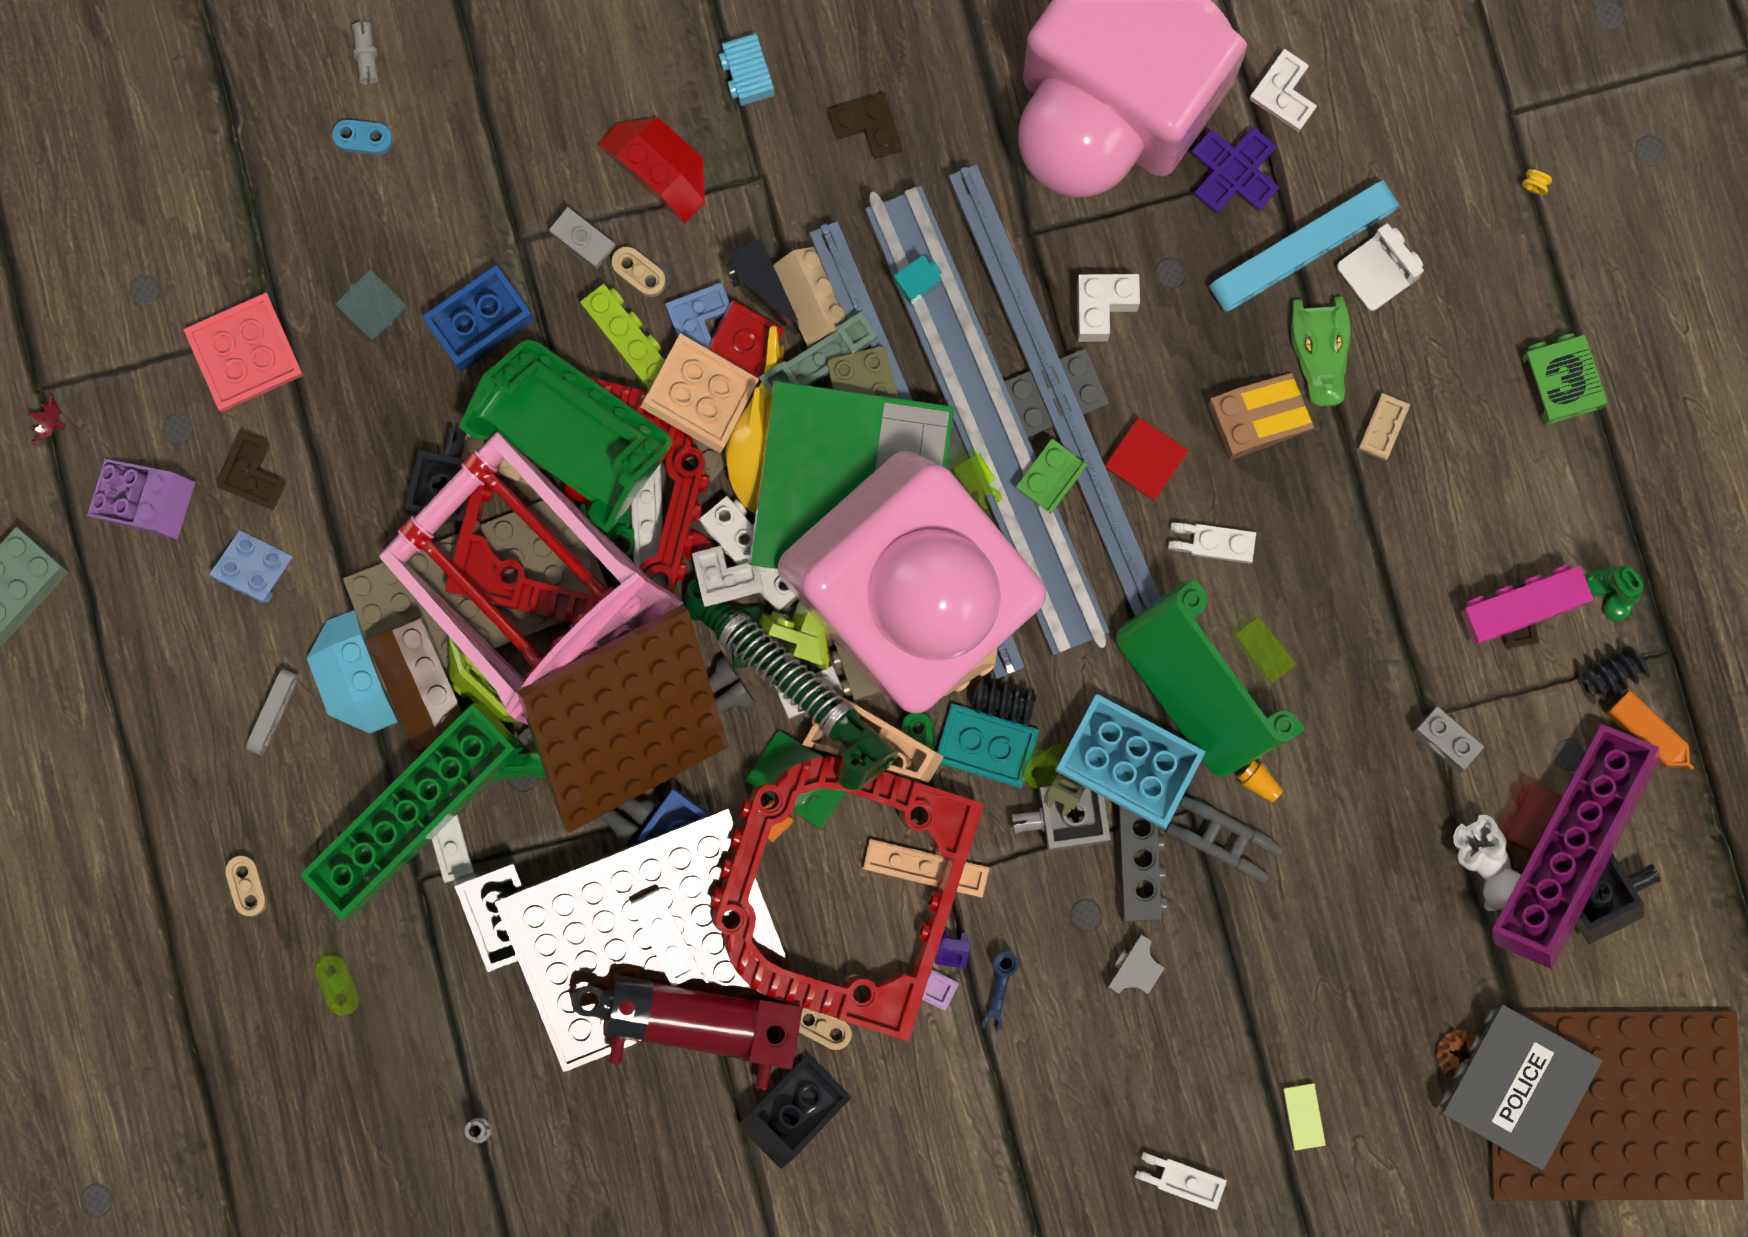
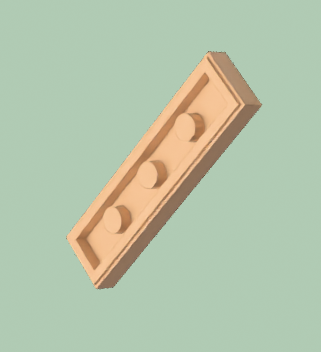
(921, 867)

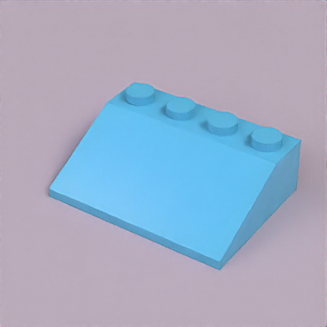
(1130, 761)

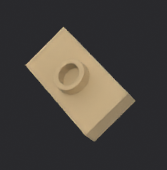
(1384, 427)

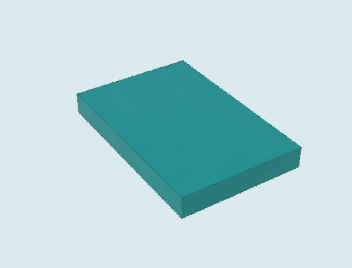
(986, 745)

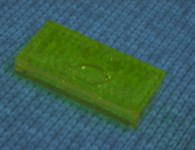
(1265, 650)

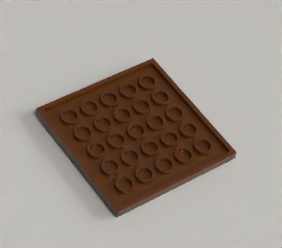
(624, 718)

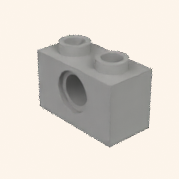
(1448, 739)

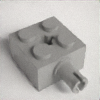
(1061, 831)

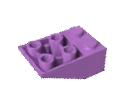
(141, 498)

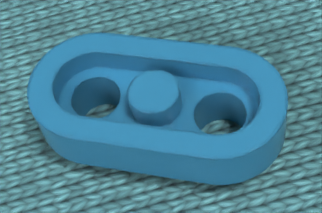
(361, 137)

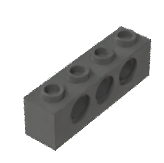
(1134, 907)

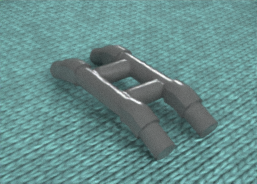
(1230, 857)

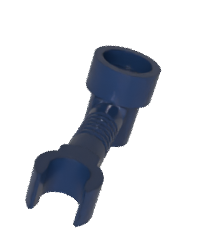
(1000, 986)

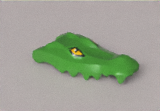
(1322, 345)

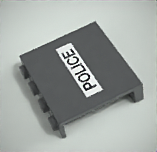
(1519, 1086)

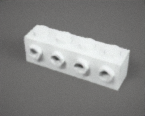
(733, 532)

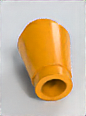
(1260, 781)

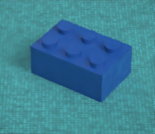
(478, 318)

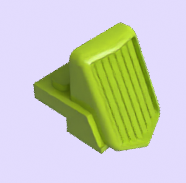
(801, 636)

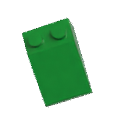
(780, 755)

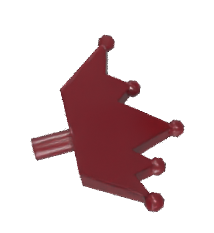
(46, 420)

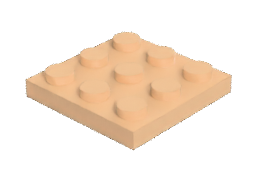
(699, 393)

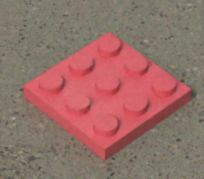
(243, 352)

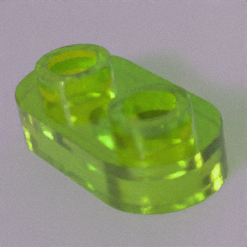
(1046, 765)
(338, 984)

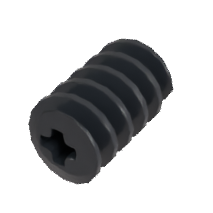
(1611, 672)
(1004, 700)

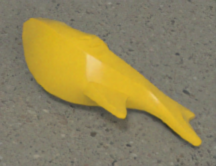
(747, 441)

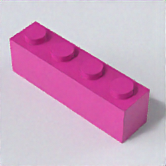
(1526, 605)

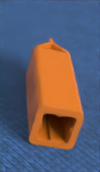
(1642, 723)

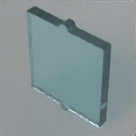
(371, 305)

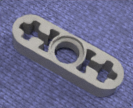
(272, 712)

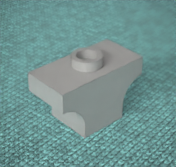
(581, 239)
(1136, 969)

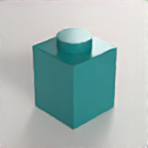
(918, 279)

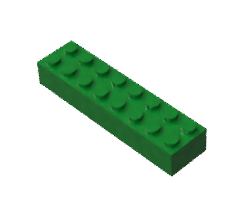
(411, 811)

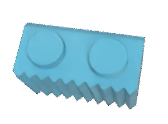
(747, 68)

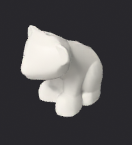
(1484, 850)

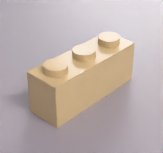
(810, 294)

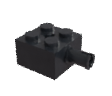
(433, 472)
(1619, 900)

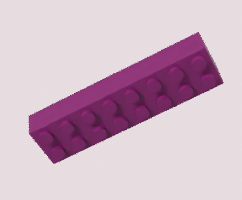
(1576, 846)

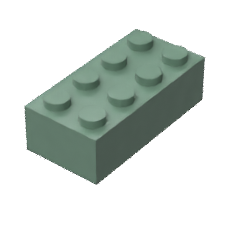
(25, 580)

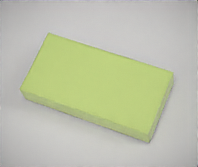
(1304, 1116)

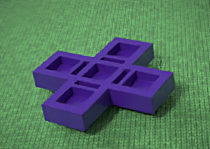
(1235, 170)

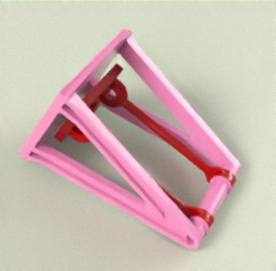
(612, 616)

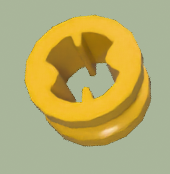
(1537, 182)

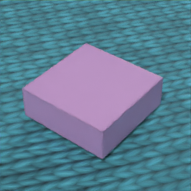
(939, 990)

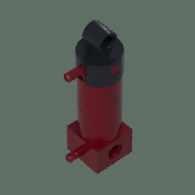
(694, 1021)

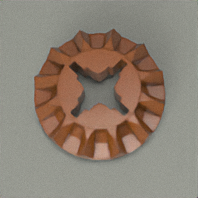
(1452, 1042)

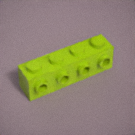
(623, 334)

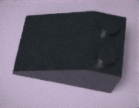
(758, 280)
(794, 1111)

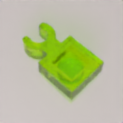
(976, 476)

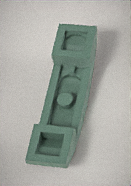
(812, 364)

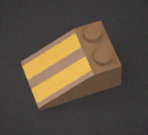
(1259, 415)

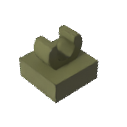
(1065, 792)

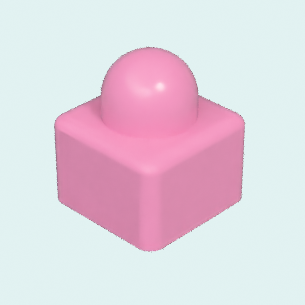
(1121, 88)
(912, 580)

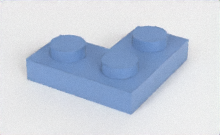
(696, 309)

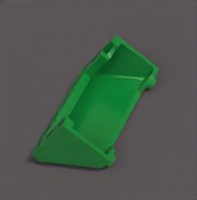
(568, 428)
(1198, 684)

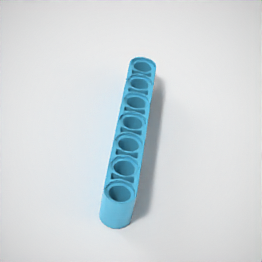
(1304, 246)

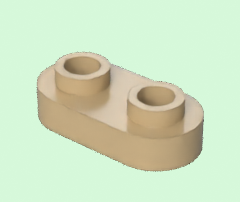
(639, 272)
(245, 887)
(822, 1028)

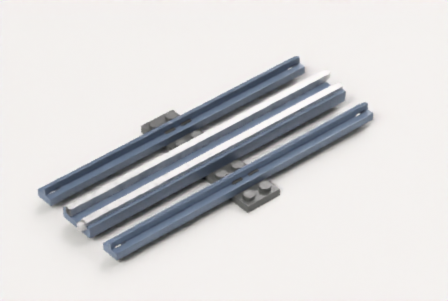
(1001, 415)

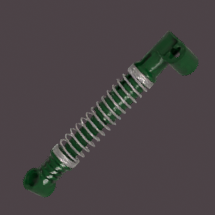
(836, 718)

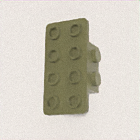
(864, 373)

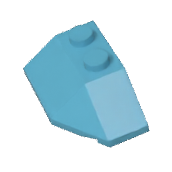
(349, 676)

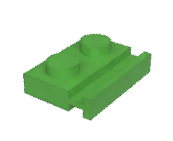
(1051, 476)

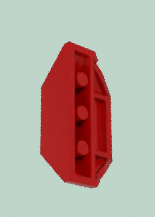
(659, 163)

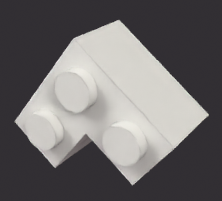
(1098, 297)

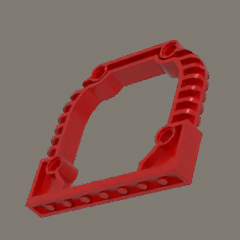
(486, 571)
(893, 1002)

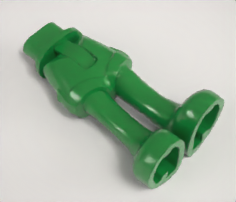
(1627, 589)

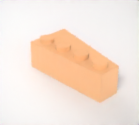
(913, 757)

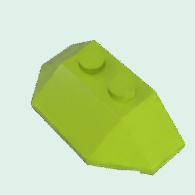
(472, 683)

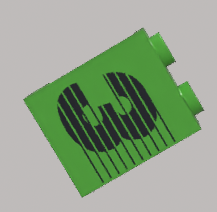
(1566, 378)

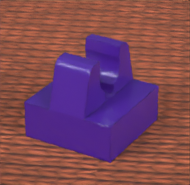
(952, 951)

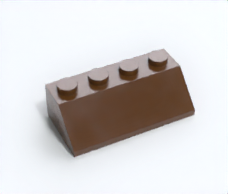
(416, 680)

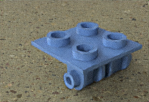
(251, 567)

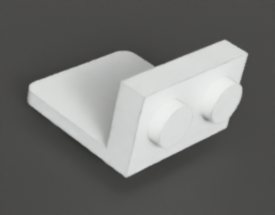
(1381, 268)

